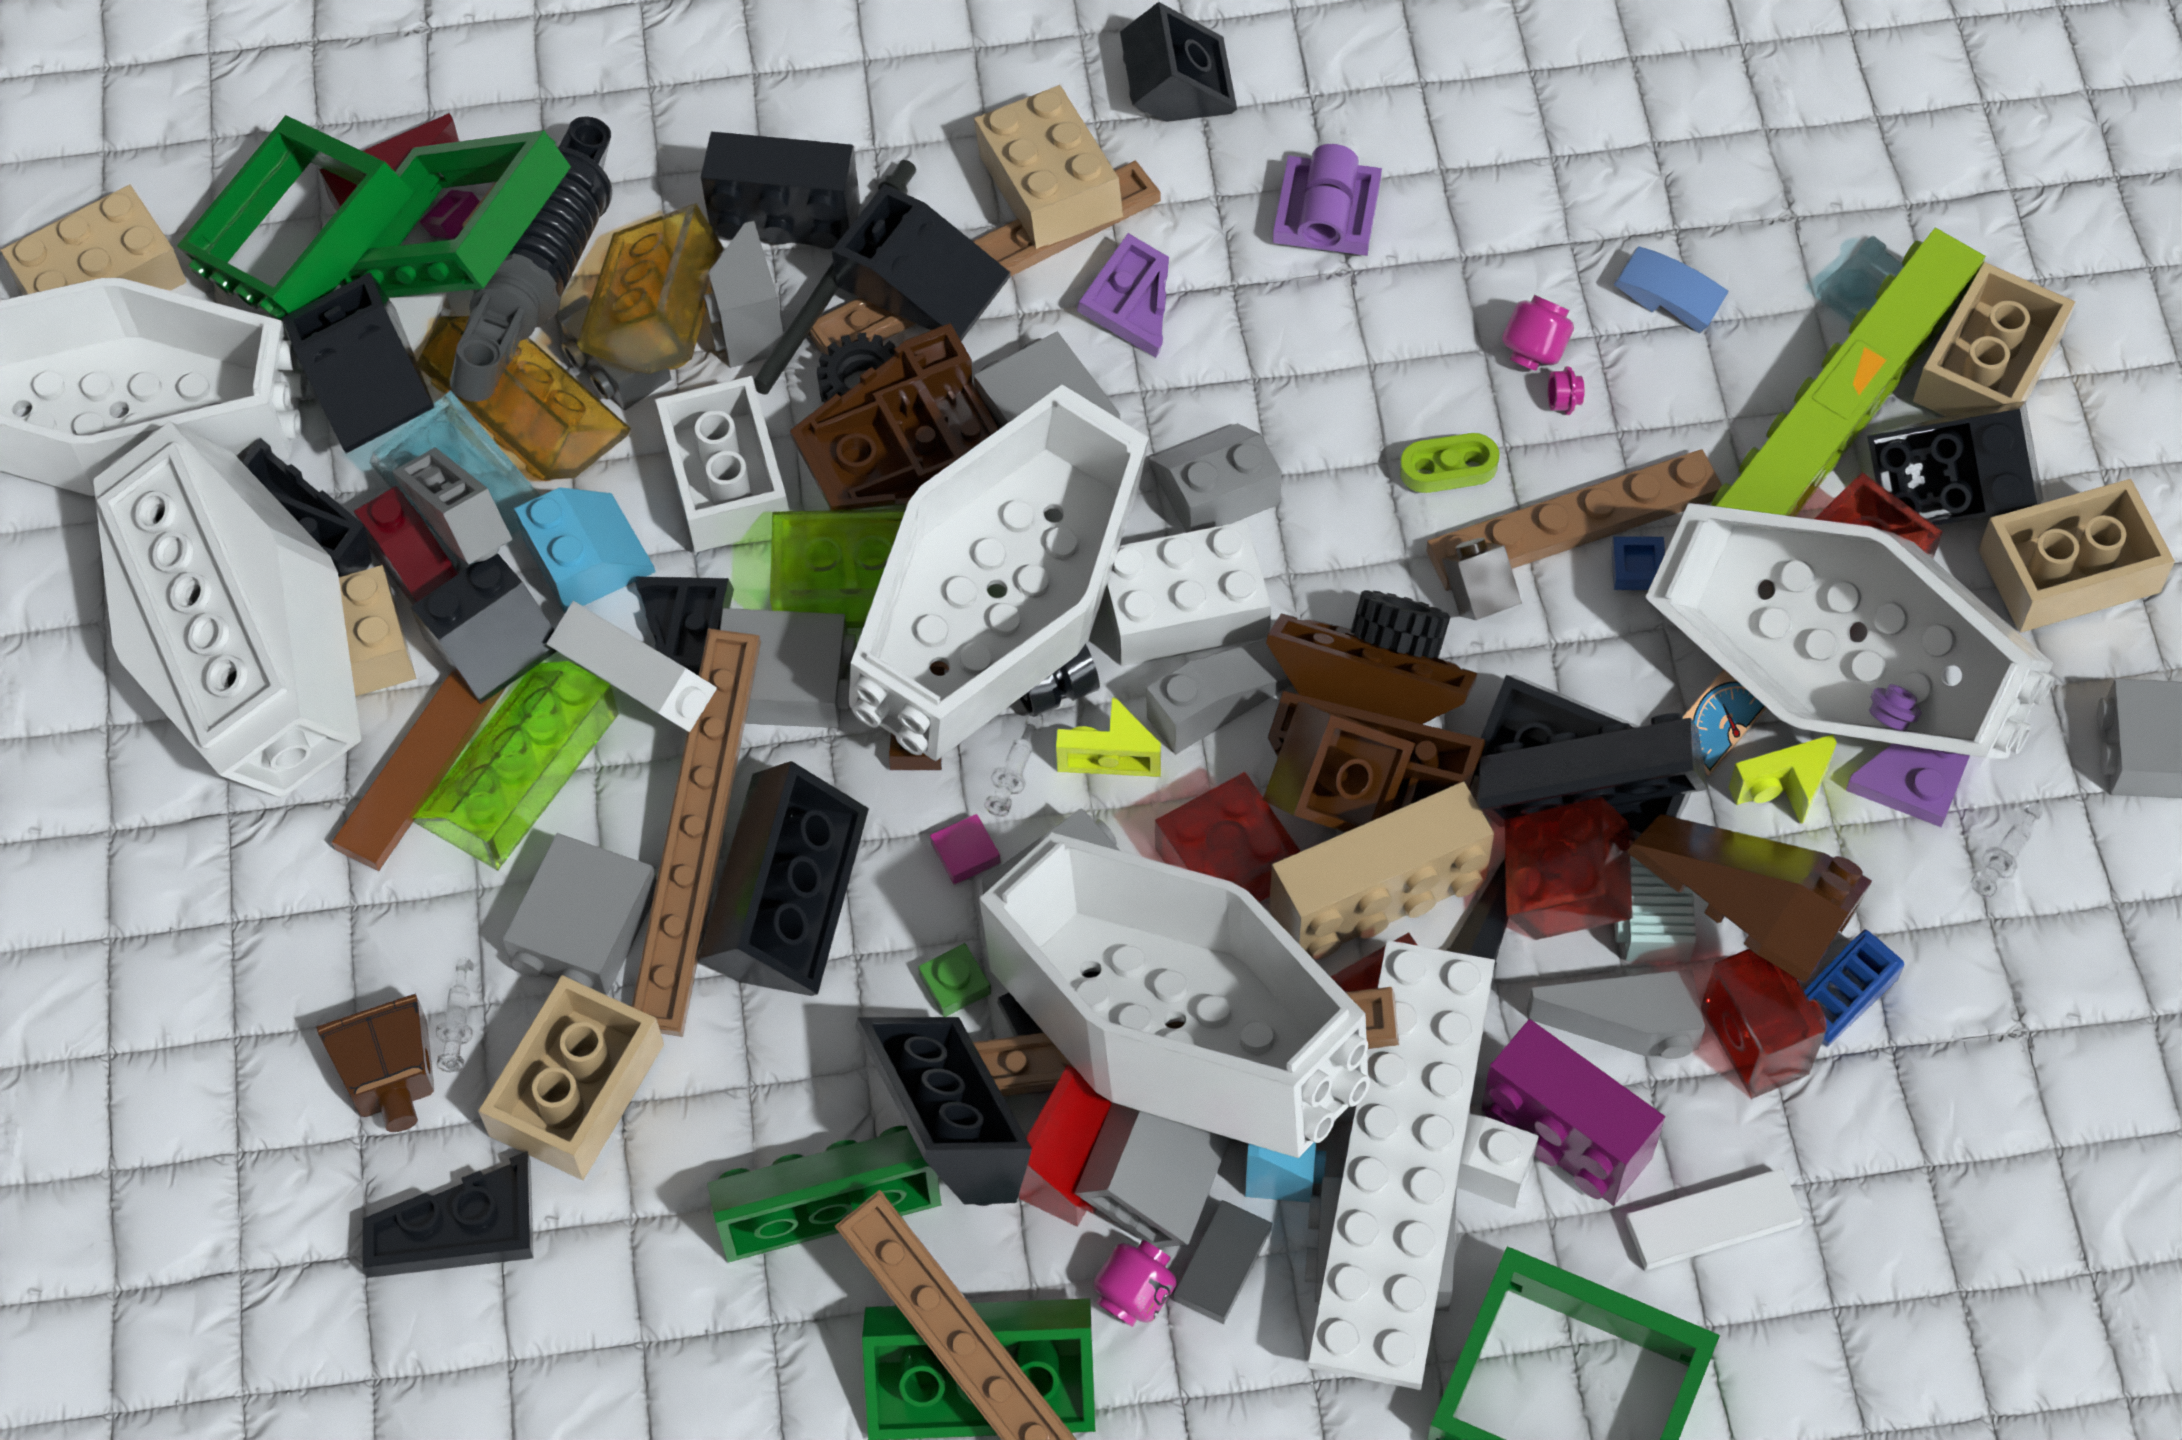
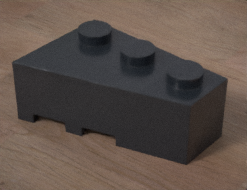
(316, 511)

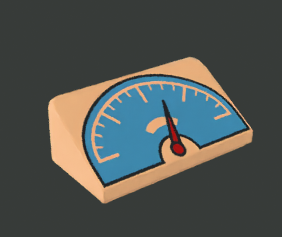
(1723, 717)

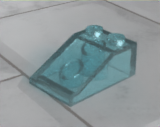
(467, 444)

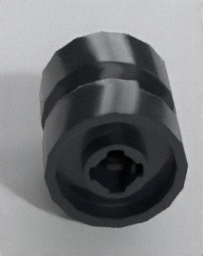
(1072, 680)

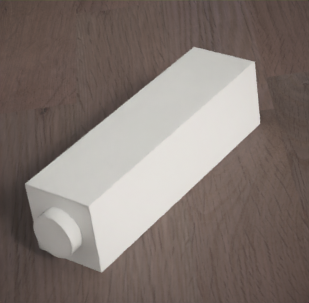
(632, 666)

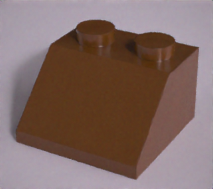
(1336, 769)

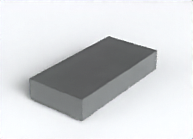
(1222, 1261)

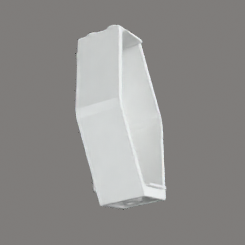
(141, 348)
(988, 527)
(268, 605)
(1798, 643)
(1266, 1031)

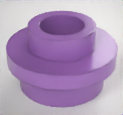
(1894, 707)

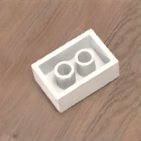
(722, 462)
(1186, 594)

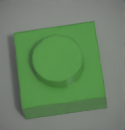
(954, 980)

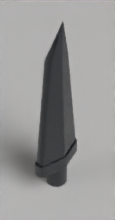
(1487, 922)

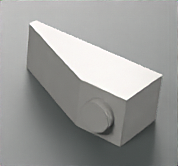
(454, 505)
(1212, 693)
(1630, 1012)

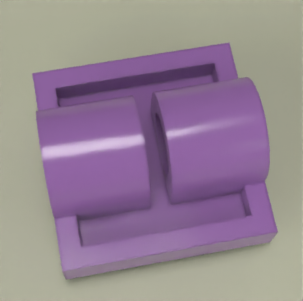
(1328, 201)

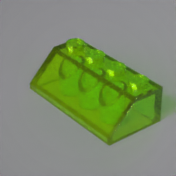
(830, 560)
(520, 761)

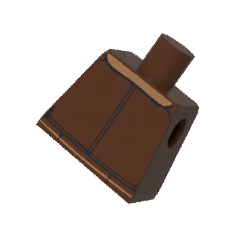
(383, 1059)

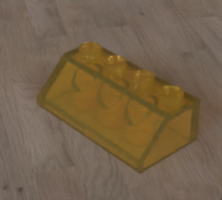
(652, 292)
(534, 409)

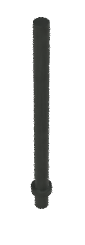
(817, 301)

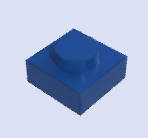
(1636, 561)

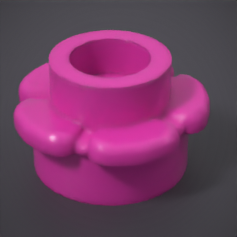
(1565, 390)

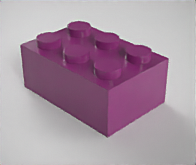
(1576, 1109)

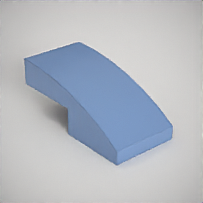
(1663, 281)

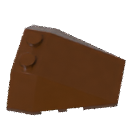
(896, 425)
(1773, 891)

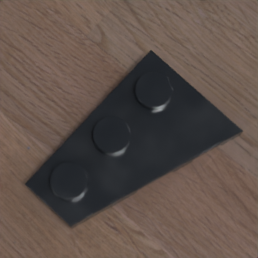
(461, 1227)

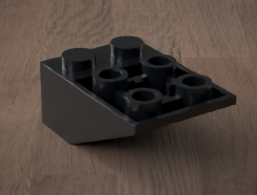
(916, 264)
(359, 362)
(1961, 464)

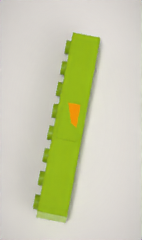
(1855, 379)

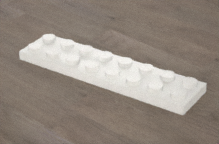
(1403, 1171)

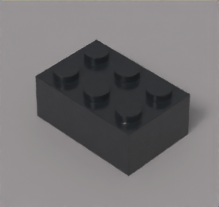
(784, 185)

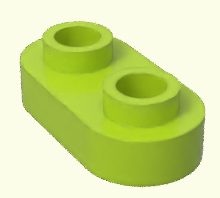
(1447, 461)

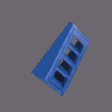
(1871, 964)

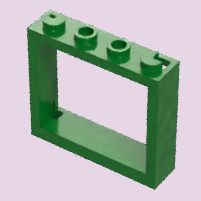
(526, 175)
(259, 188)
(1589, 1304)

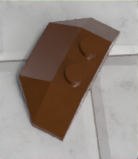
(1346, 670)
(1436, 762)

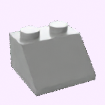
(743, 301)
(1219, 478)

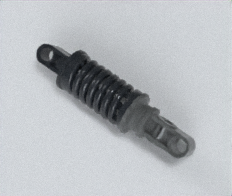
(539, 266)

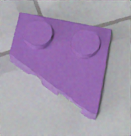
(1130, 295)
(1911, 780)

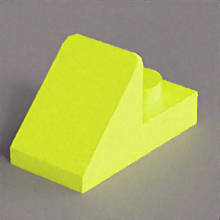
(1122, 751)
(1793, 770)

